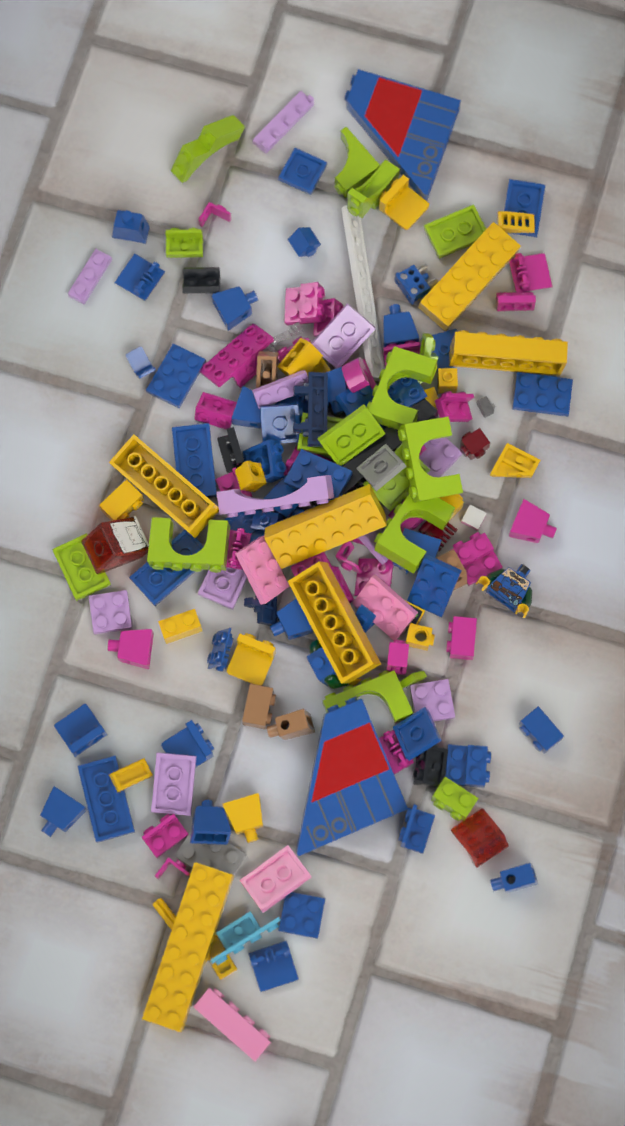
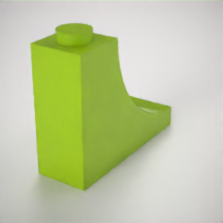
(359, 165)

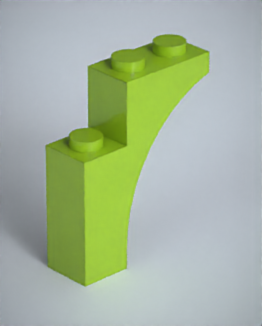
(211, 139)
(368, 194)

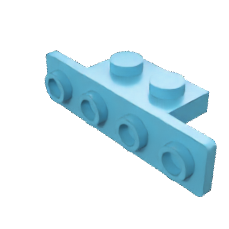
(239, 933)

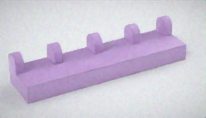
(283, 121)

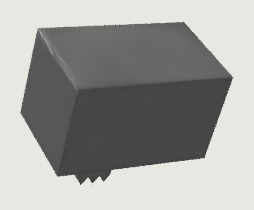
(485, 406)

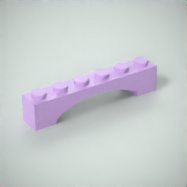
(316, 489)

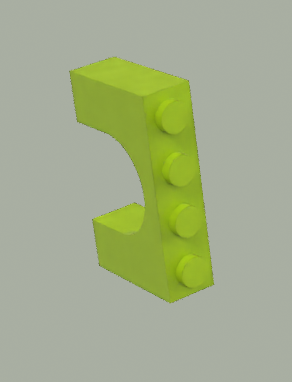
(399, 365)
(413, 438)
(393, 543)
(210, 557)
(385, 686)

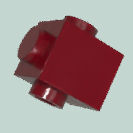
(474, 444)

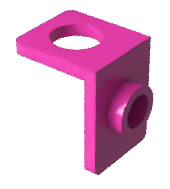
(217, 210)
(345, 563)
(179, 865)

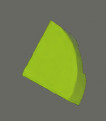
(413, 678)

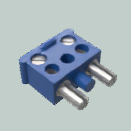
(413, 283)

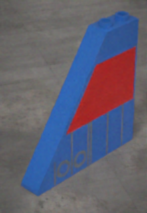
(405, 124)
(349, 779)

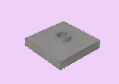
(381, 467)

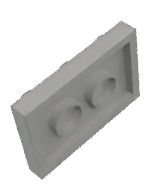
(217, 856)

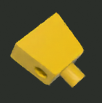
(245, 816)

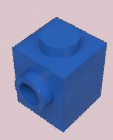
(304, 242)

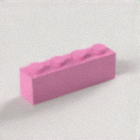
(232, 1024)

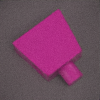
(531, 523)
(133, 647)

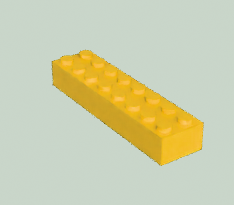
(188, 947)

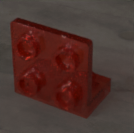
(480, 837)

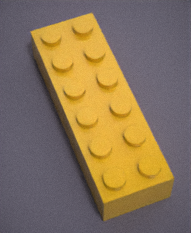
(469, 276)
(508, 353)
(164, 486)
(325, 526)
(334, 622)

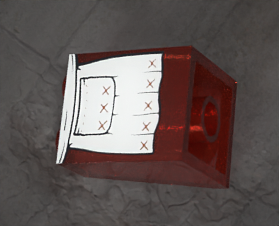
(115, 544)

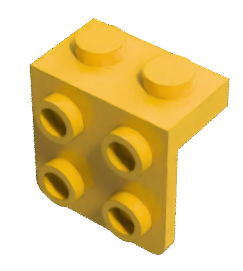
(402, 203)
(251, 659)

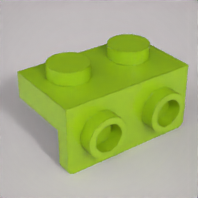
(184, 243)
(453, 799)

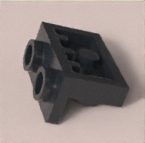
(201, 280)
(230, 450)
(430, 767)

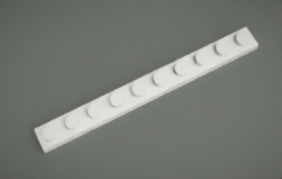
(363, 290)

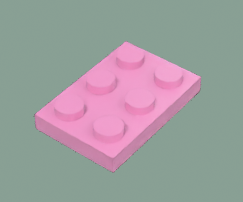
(262, 570)
(391, 611)
(275, 878)

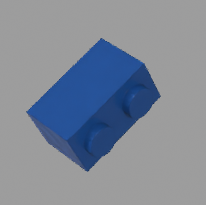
(540, 730)

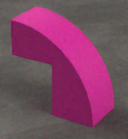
(355, 375)

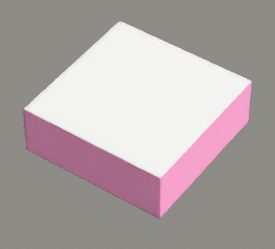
(473, 517)

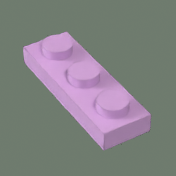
(89, 276)
(279, 389)

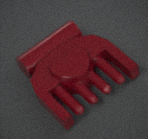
(433, 531)

